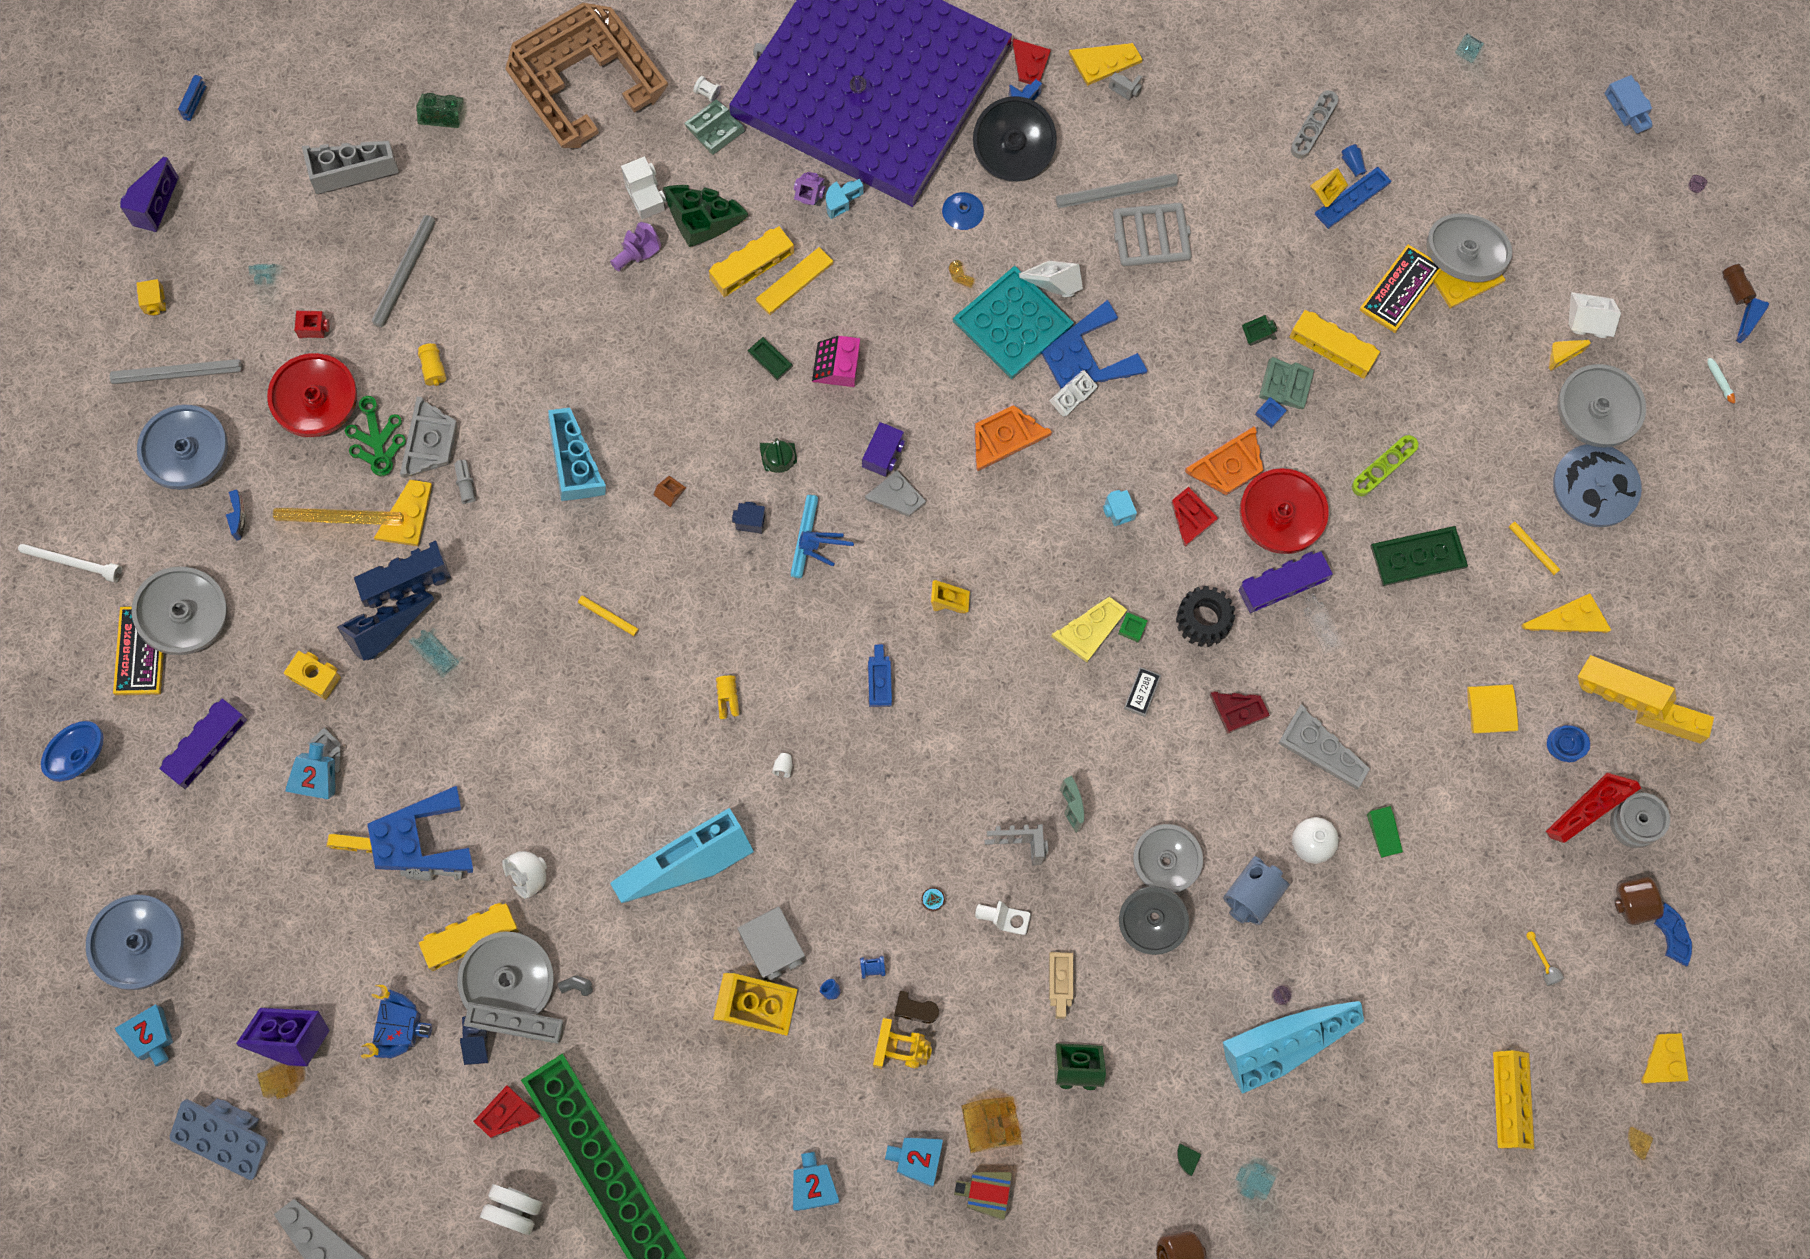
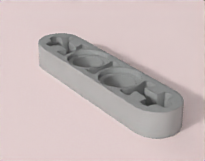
(1313, 124)

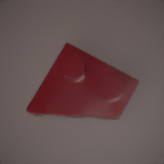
(1239, 710)

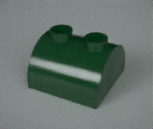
(1079, 1066)

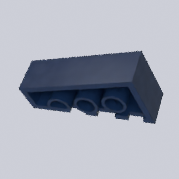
(403, 576)

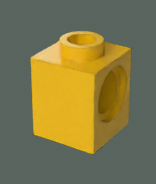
(151, 297)

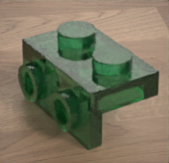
(439, 110)

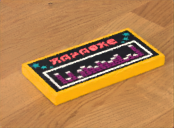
(1401, 288)
(137, 664)

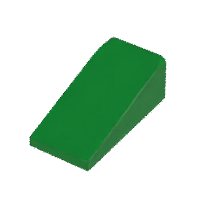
(1385, 831)

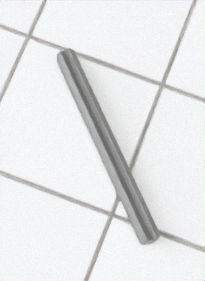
(1116, 190)
(403, 271)
(175, 371)

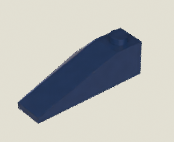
(376, 633)

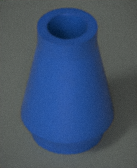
(1353, 158)

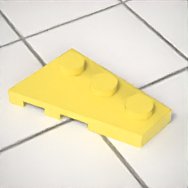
(1090, 630)

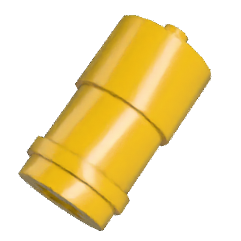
(431, 364)

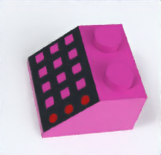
(837, 361)

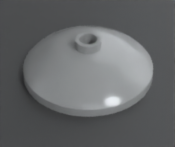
(1171, 843)

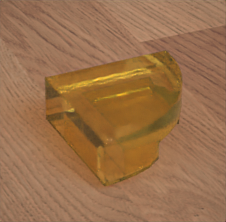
(1639, 1142)

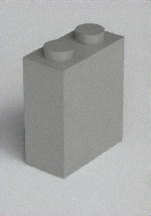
(771, 944)

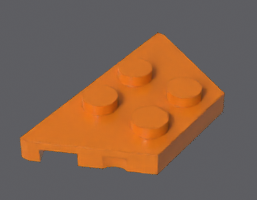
(1005, 435)
(1230, 464)

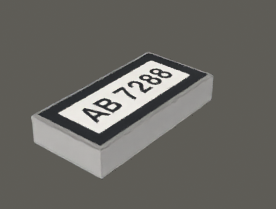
(1142, 692)

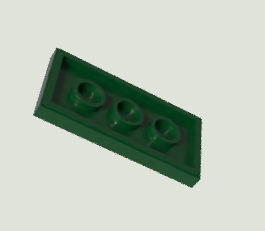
(1419, 556)

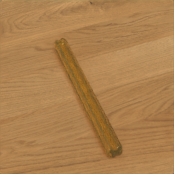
(338, 516)

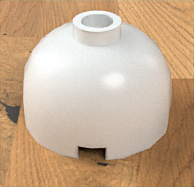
(1315, 840)
(526, 870)

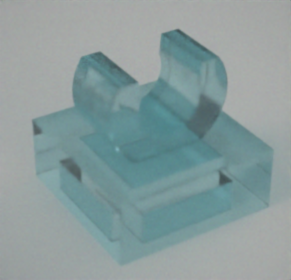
(1469, 48)
(262, 270)

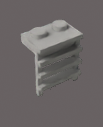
(1039, 847)

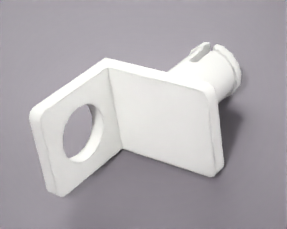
(1002, 917)

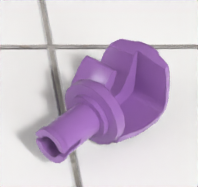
(638, 246)

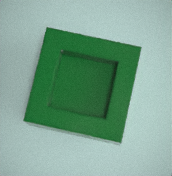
(1132, 627)

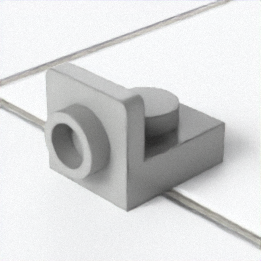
(1124, 87)

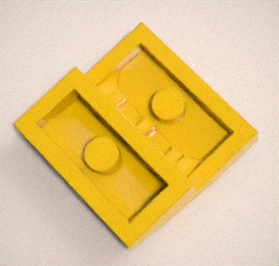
(1492, 708)

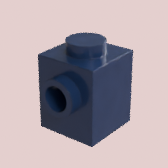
(749, 517)

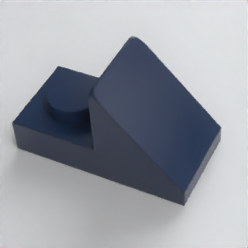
(474, 1045)

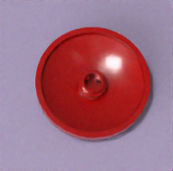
(312, 395)
(1284, 511)

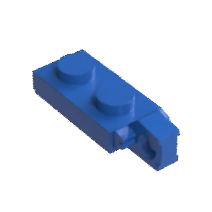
(879, 679)

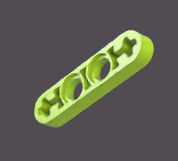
(1384, 465)

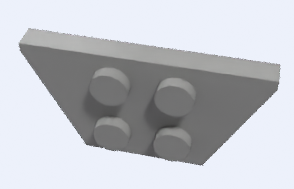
(428, 440)

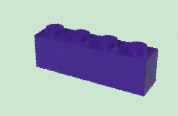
(1285, 581)
(203, 743)

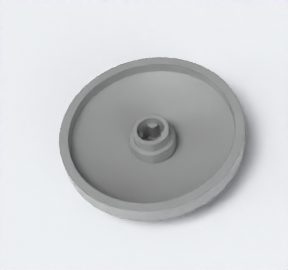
(1469, 247)
(1601, 405)
(179, 610)
(506, 973)

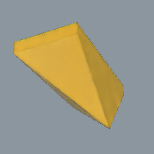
(1329, 186)
(1565, 351)

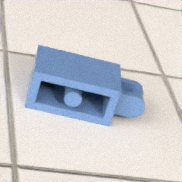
(1630, 103)

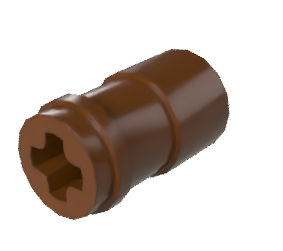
(1740, 287)

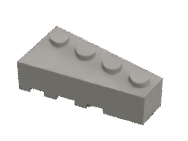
(348, 164)

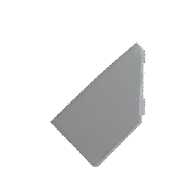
(331, 746)

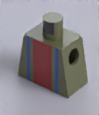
(986, 1192)

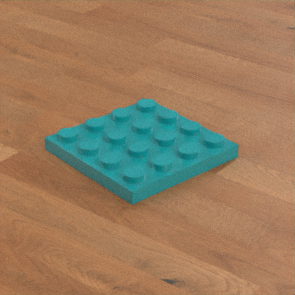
(1012, 322)

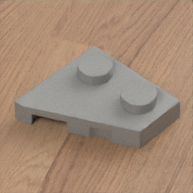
(897, 495)

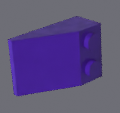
(149, 196)
(285, 1035)

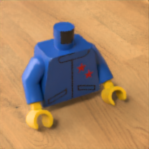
(395, 1026)

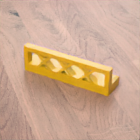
(1511, 1100)

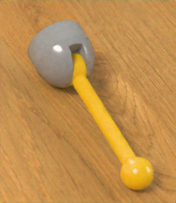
(1551, 974)

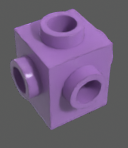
(803, 190)

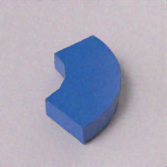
(1678, 940)

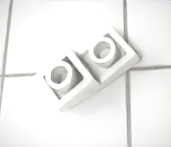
(1073, 393)

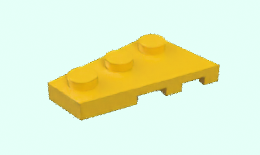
(1104, 61)
(1458, 291)
(413, 505)

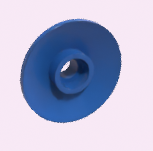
(960, 218)

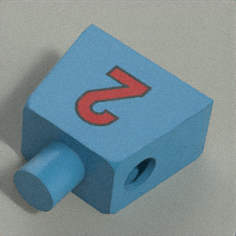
(313, 774)
(147, 1035)
(917, 1159)
(812, 1185)

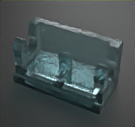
(433, 653)

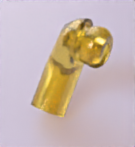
(958, 275)

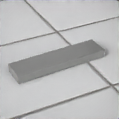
(513, 1022)

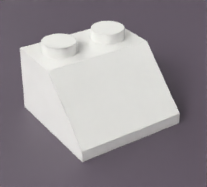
(1593, 315)

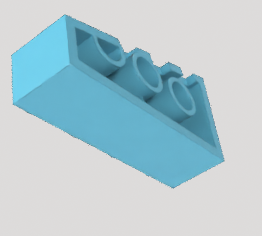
(574, 465)

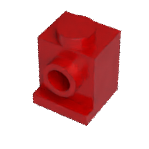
(306, 319)

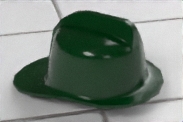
(778, 456)

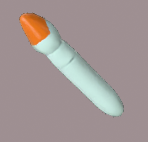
(1722, 382)

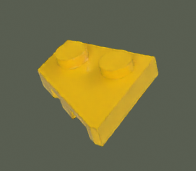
(1666, 1060)

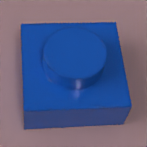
(1270, 412)

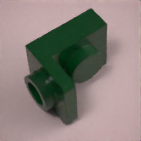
(1260, 330)

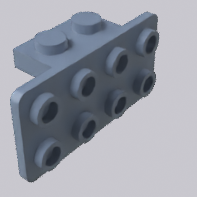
(220, 1135)

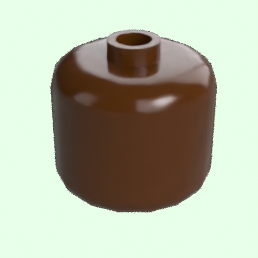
(1639, 901)
(1180, 1246)

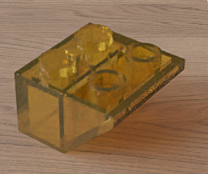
(991, 1124)

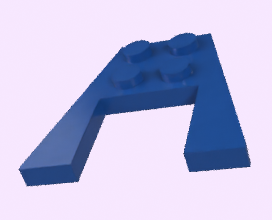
(1070, 355)
(397, 843)

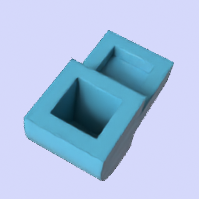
(838, 198)

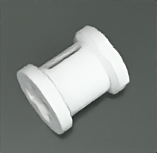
(706, 88)

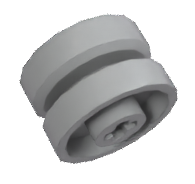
(1640, 820)

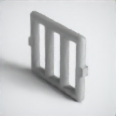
(1159, 211)

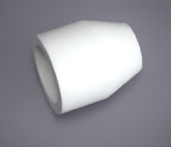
(784, 764)

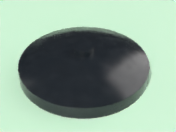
(1014, 139)

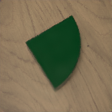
(1187, 1159)

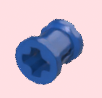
(872, 967)

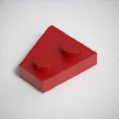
(1029, 60)
(1191, 515)
(505, 1114)

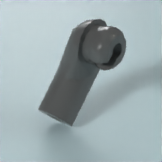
(578, 983)

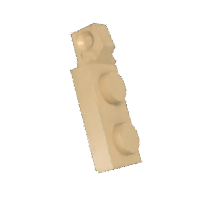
(1060, 982)

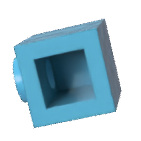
(1119, 507)

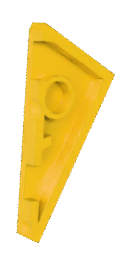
(1577, 615)

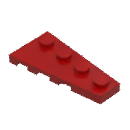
(1595, 803)

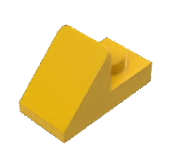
(949, 597)

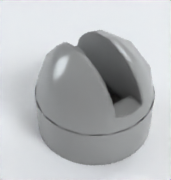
(758, 48)

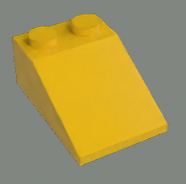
(755, 1003)

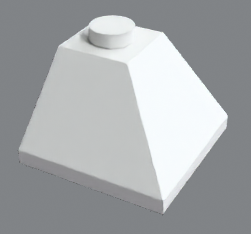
(1055, 277)

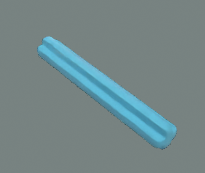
(806, 525)

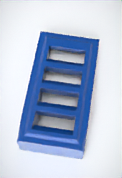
(1752, 315)

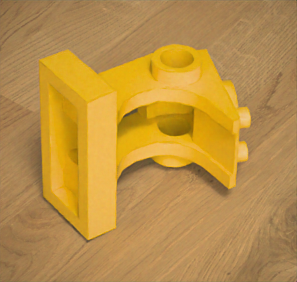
(887, 1043)

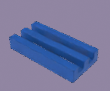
(192, 97)

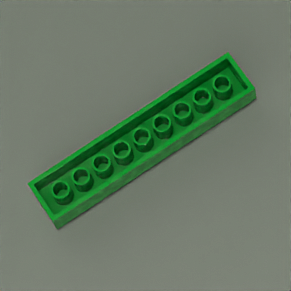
(600, 1162)

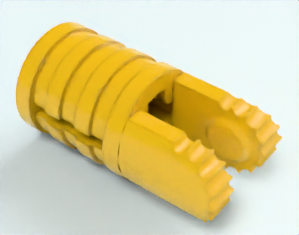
(727, 692)

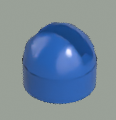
(830, 989)

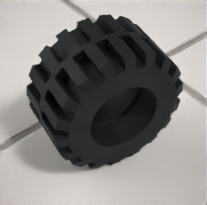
(1202, 633)

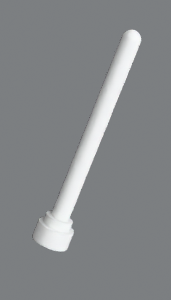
(107, 571)

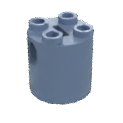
(1255, 892)

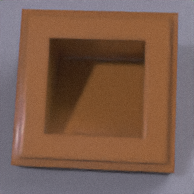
(669, 490)

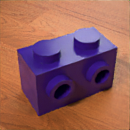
(883, 449)

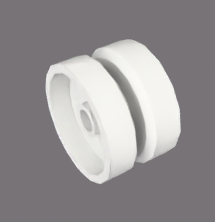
(511, 1209)

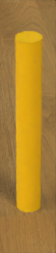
(1534, 548)
(607, 615)

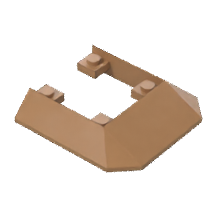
(562, 43)

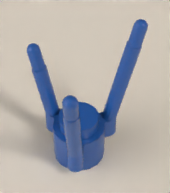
(810, 541)

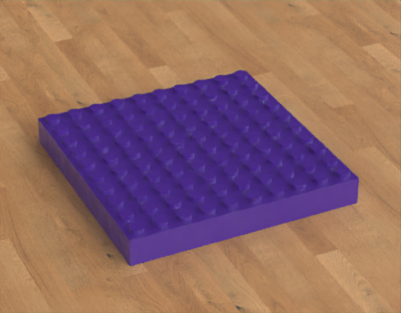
(921, 74)

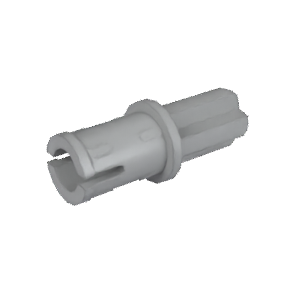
(464, 482)

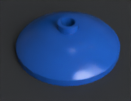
(72, 751)

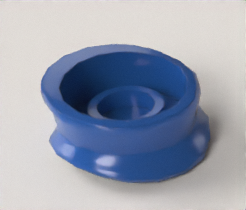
(1568, 743)

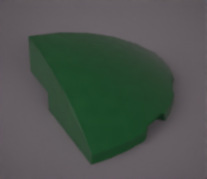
(702, 213)

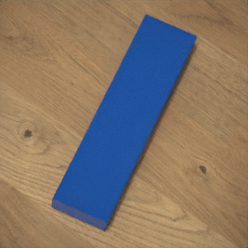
(1353, 197)

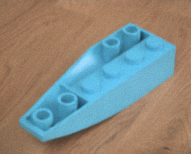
(687, 859)
(1287, 1043)

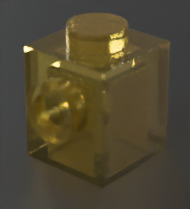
(277, 1081)

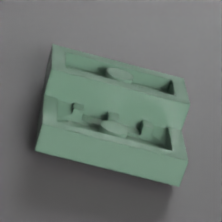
(715, 118)
(1296, 384)
(1074, 810)

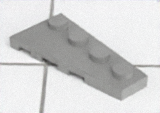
(1315, 744)
(311, 1235)

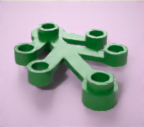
(377, 439)

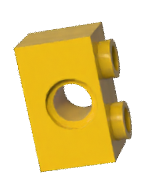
(303, 665)

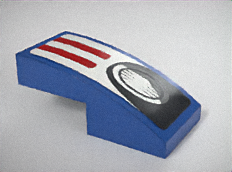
(236, 519)

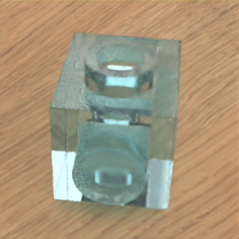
(1254, 1181)

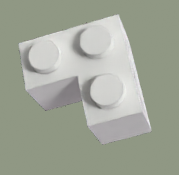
(641, 186)

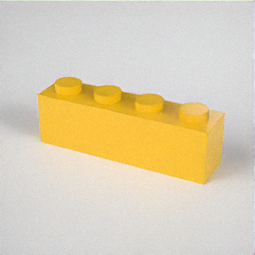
(751, 261)
(1334, 343)
(1627, 688)
(457, 938)

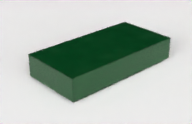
(770, 358)

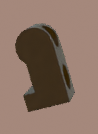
(917, 1011)

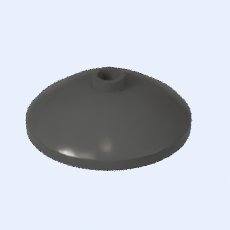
(1150, 934)

